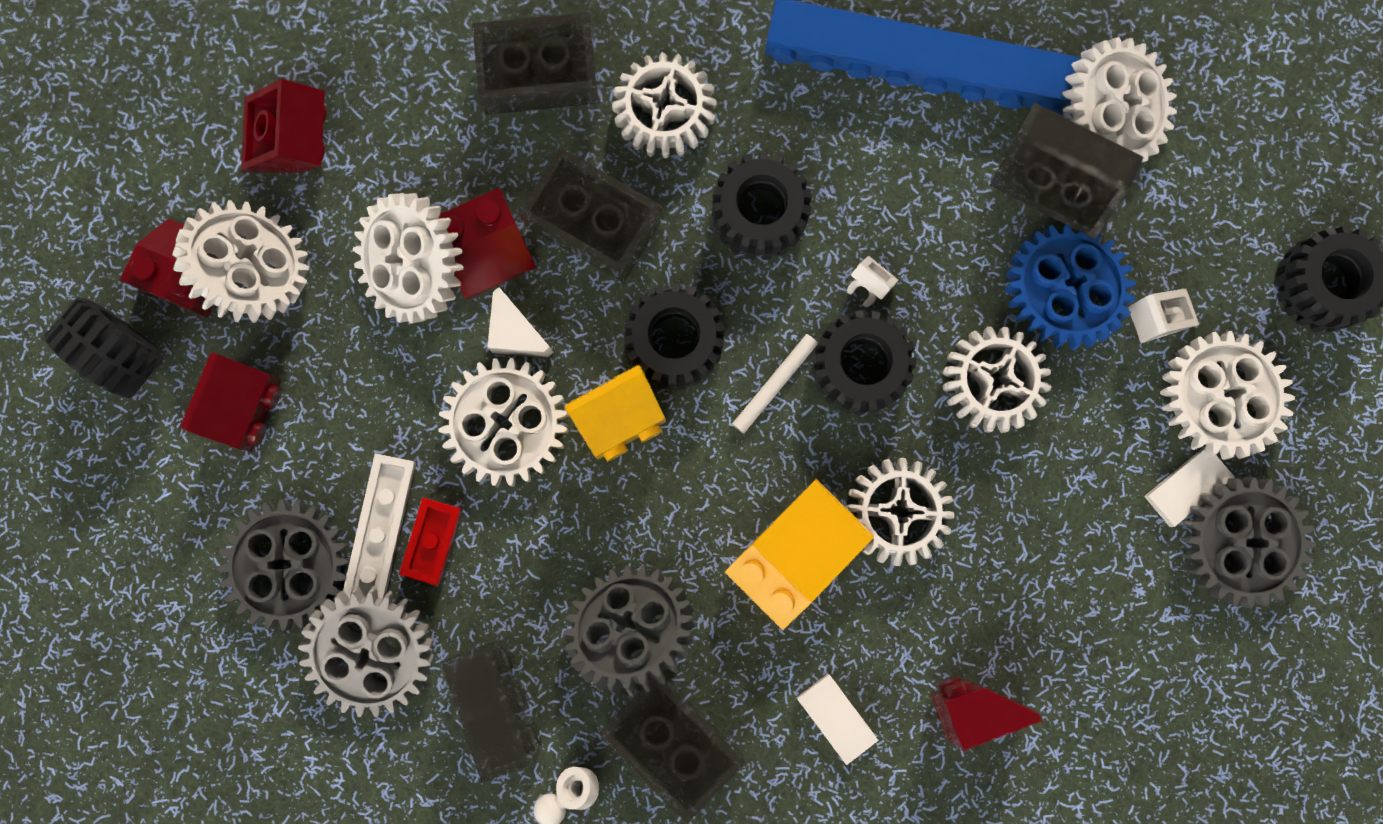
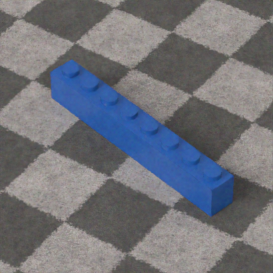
(918, 56)

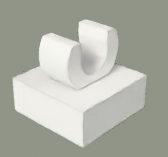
(873, 278)

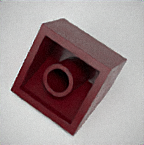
(283, 128)
(489, 243)
(153, 272)
(231, 403)
(977, 714)

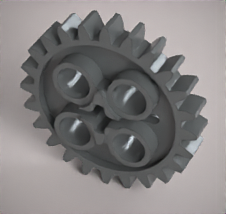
(1213, 541)
(248, 566)
(610, 660)

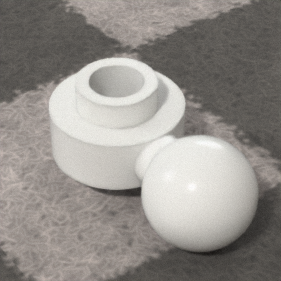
(552, 807)

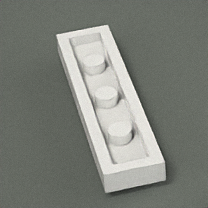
(379, 525)

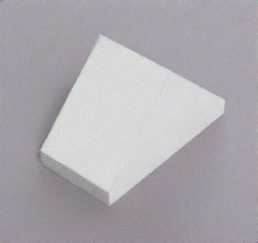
(1163, 314)
(511, 331)

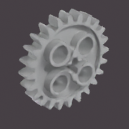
(355, 683)

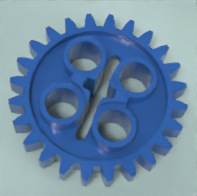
(1070, 287)

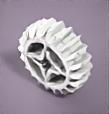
(677, 111)
(1011, 386)
(902, 493)

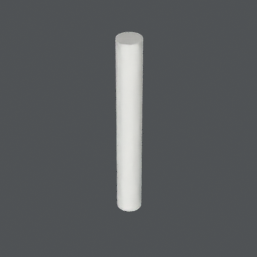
(775, 383)

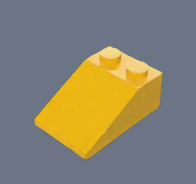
(617, 414)
(799, 554)

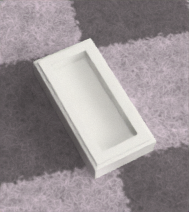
(1183, 487)
(837, 719)

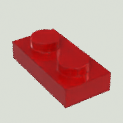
(431, 541)

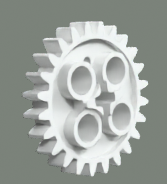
(1121, 95)
(407, 257)
(240, 261)
(1260, 388)
(475, 400)

